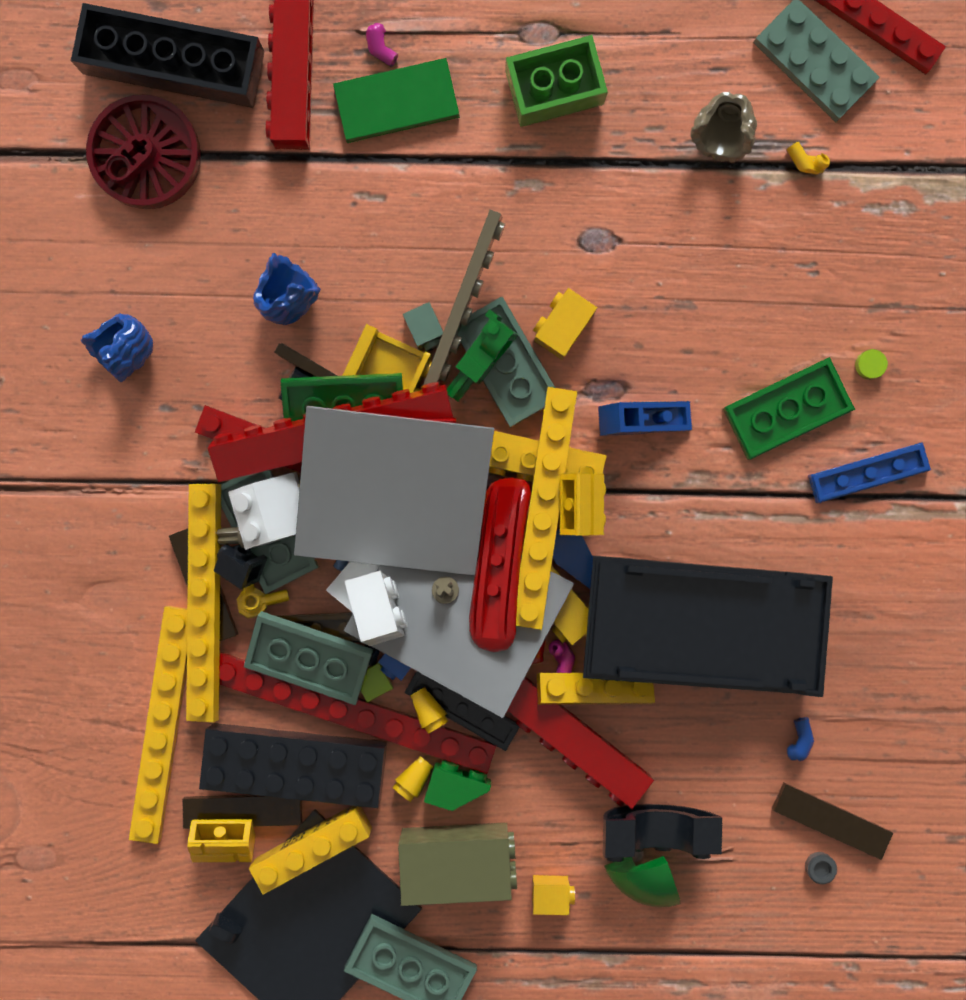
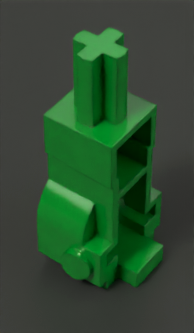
(482, 355)

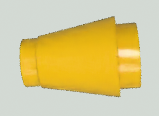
(428, 710)
(412, 779)

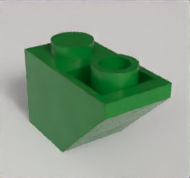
(455, 787)

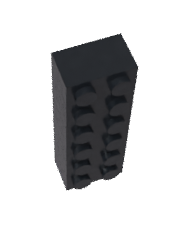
(168, 55)
(293, 765)

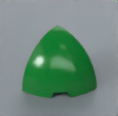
(646, 883)

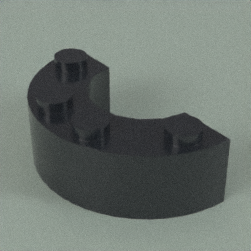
(662, 828)

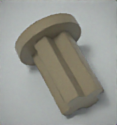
(230, 536)
(445, 590)

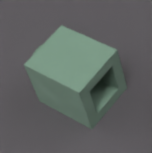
(424, 327)

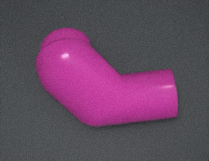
(376, 44)
(563, 655)

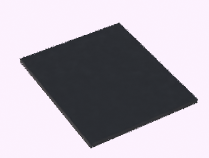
(307, 928)

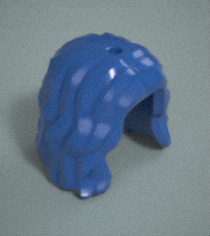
(284, 291)
(120, 345)

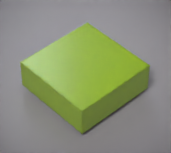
(375, 683)

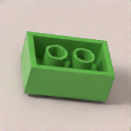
(556, 80)

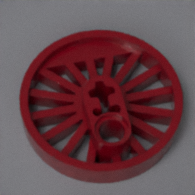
(153, 141)

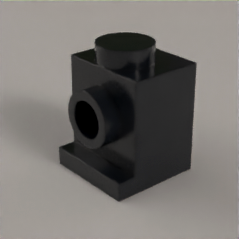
(239, 565)

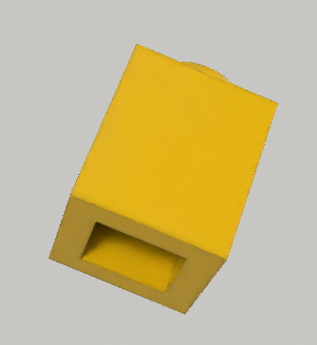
(552, 895)

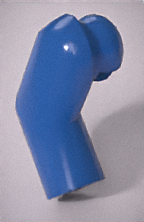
(805, 740)

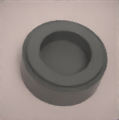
(821, 868)

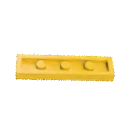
(574, 689)

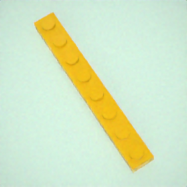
(544, 507)
(203, 603)
(161, 728)

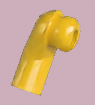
(807, 163)

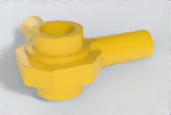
(253, 601)

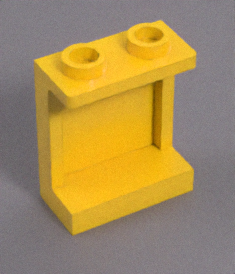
(385, 355)

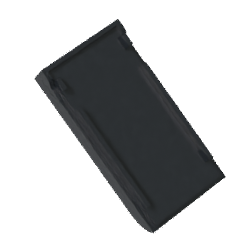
(707, 626)

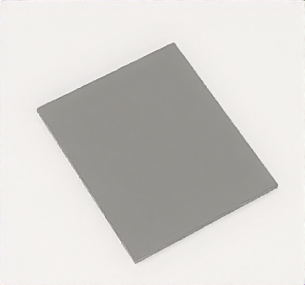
(392, 490)
(442, 646)

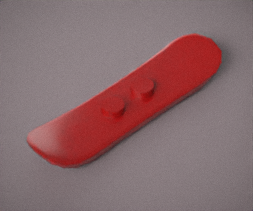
(498, 564)

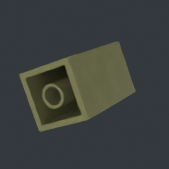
(456, 864)

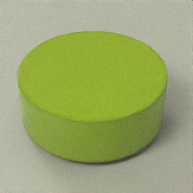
(871, 364)

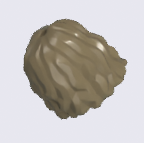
(725, 127)

